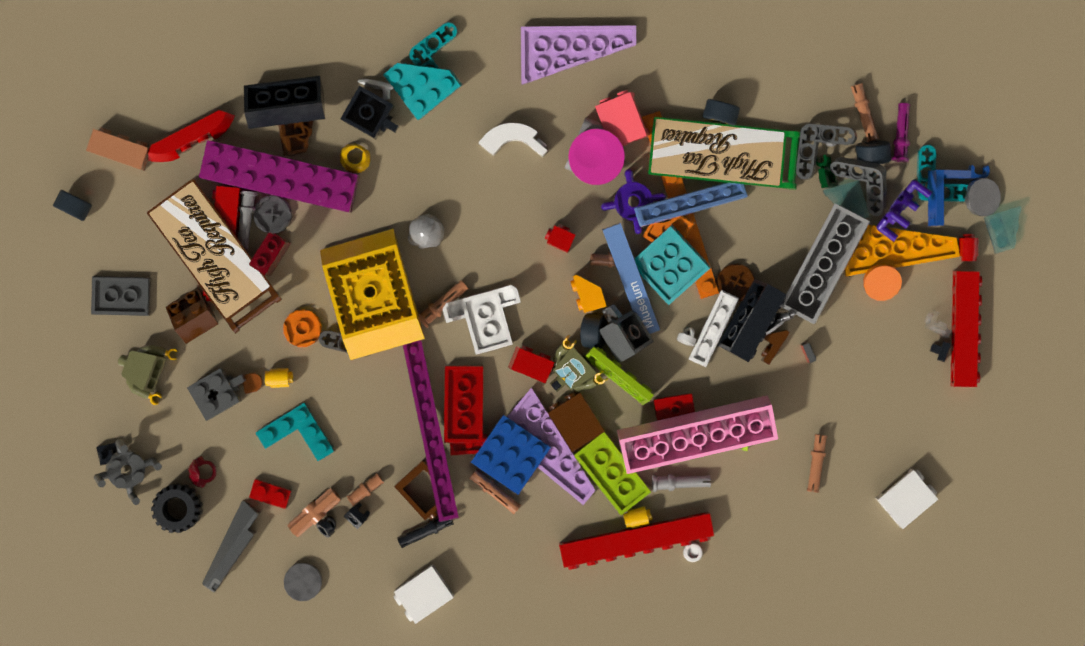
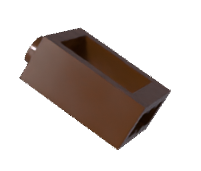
(406, 480)

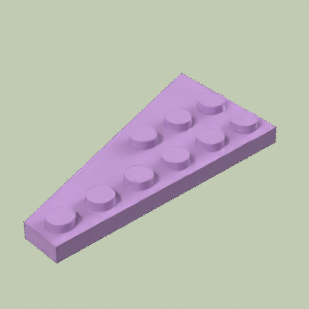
(559, 461)

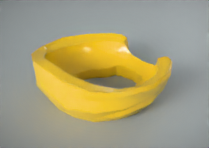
(354, 168)

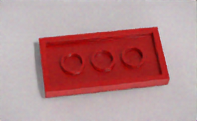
(463, 404)

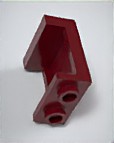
(269, 254)

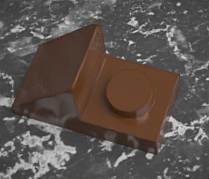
(776, 340)

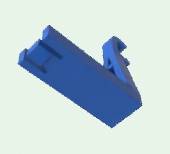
(936, 185)

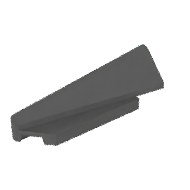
(232, 546)

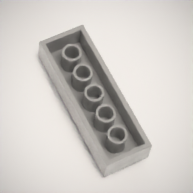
(825, 263)

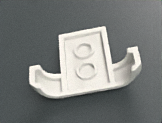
(485, 317)

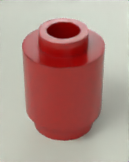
(969, 247)

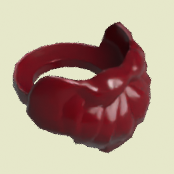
(193, 472)

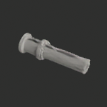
(246, 210)
(670, 482)

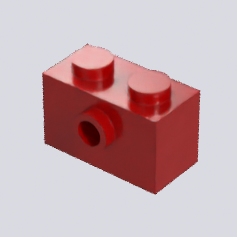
(560, 238)
(531, 364)
(673, 406)

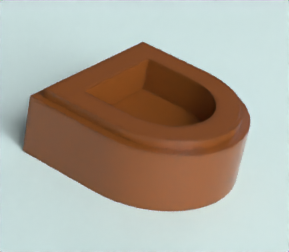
(253, 383)

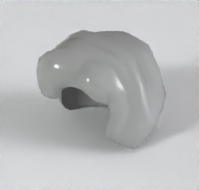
(425, 231)

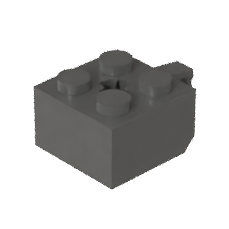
(624, 333)
(226, 387)

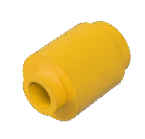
(278, 377)
(637, 517)

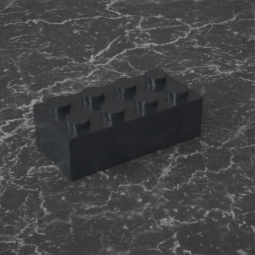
(284, 102)
(752, 320)

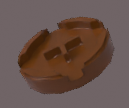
(735, 280)

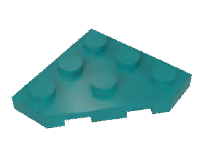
(422, 86)

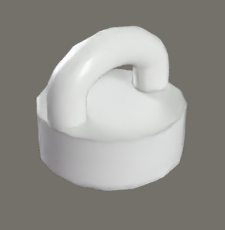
(687, 339)

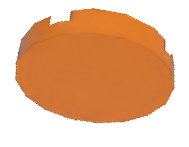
(882, 282)
(302, 328)

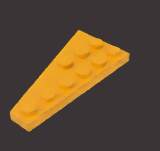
(906, 250)

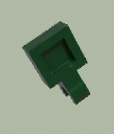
(826, 177)

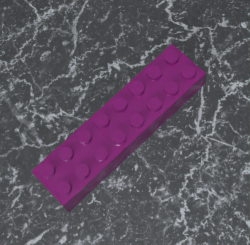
(279, 176)

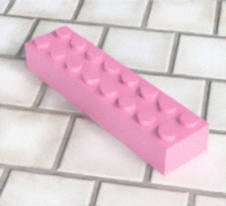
(697, 434)

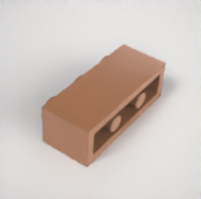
(118, 148)

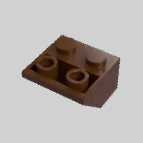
(191, 315)

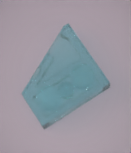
(850, 197)
(1003, 229)

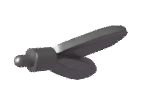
(779, 320)

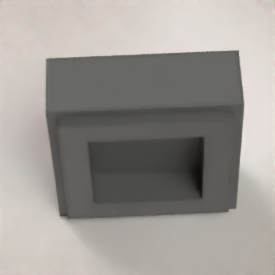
(808, 352)

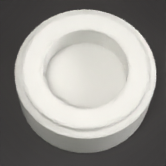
(693, 552)

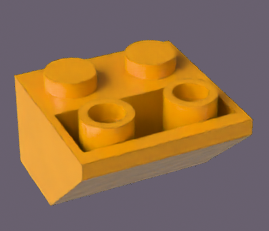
(589, 294)

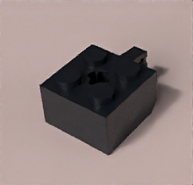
(380, 109)

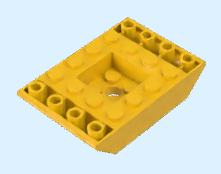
(378, 321)

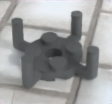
(130, 479)

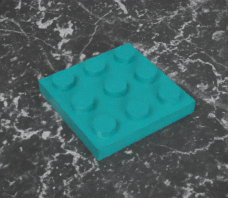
(670, 264)

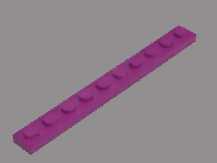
(430, 431)

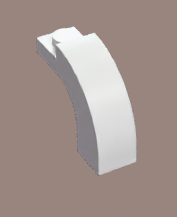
(510, 132)

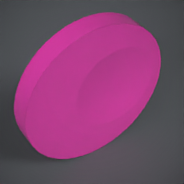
(596, 156)

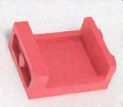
(622, 118)

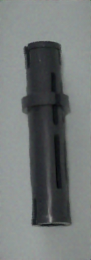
(430, 528)

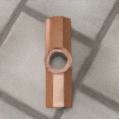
(314, 512)

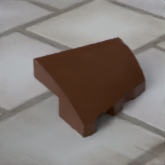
(295, 137)

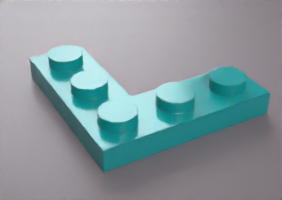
(304, 421)

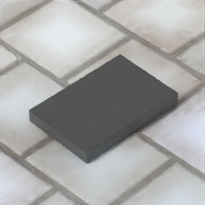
(120, 296)

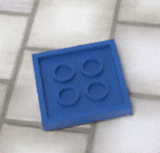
(510, 454)

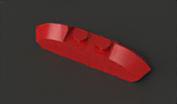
(169, 147)

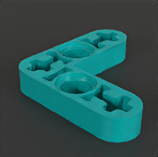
(427, 51)
(921, 158)

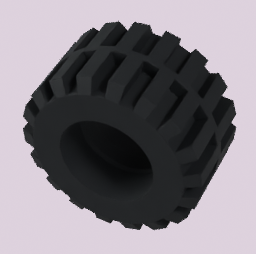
(161, 513)

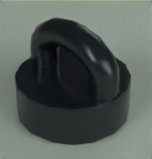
(325, 527)

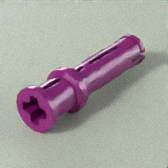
(901, 142)

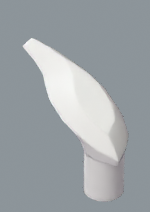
(378, 85)

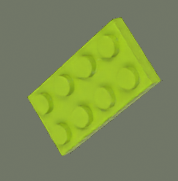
(613, 370)
(608, 471)

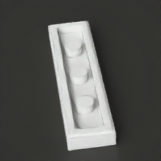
(713, 328)

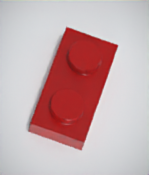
(466, 448)
(270, 493)

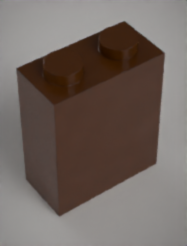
(575, 421)

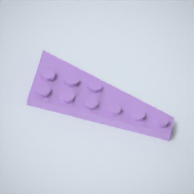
(559, 48)

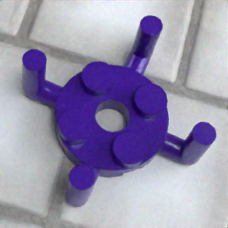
(627, 190)
(902, 201)

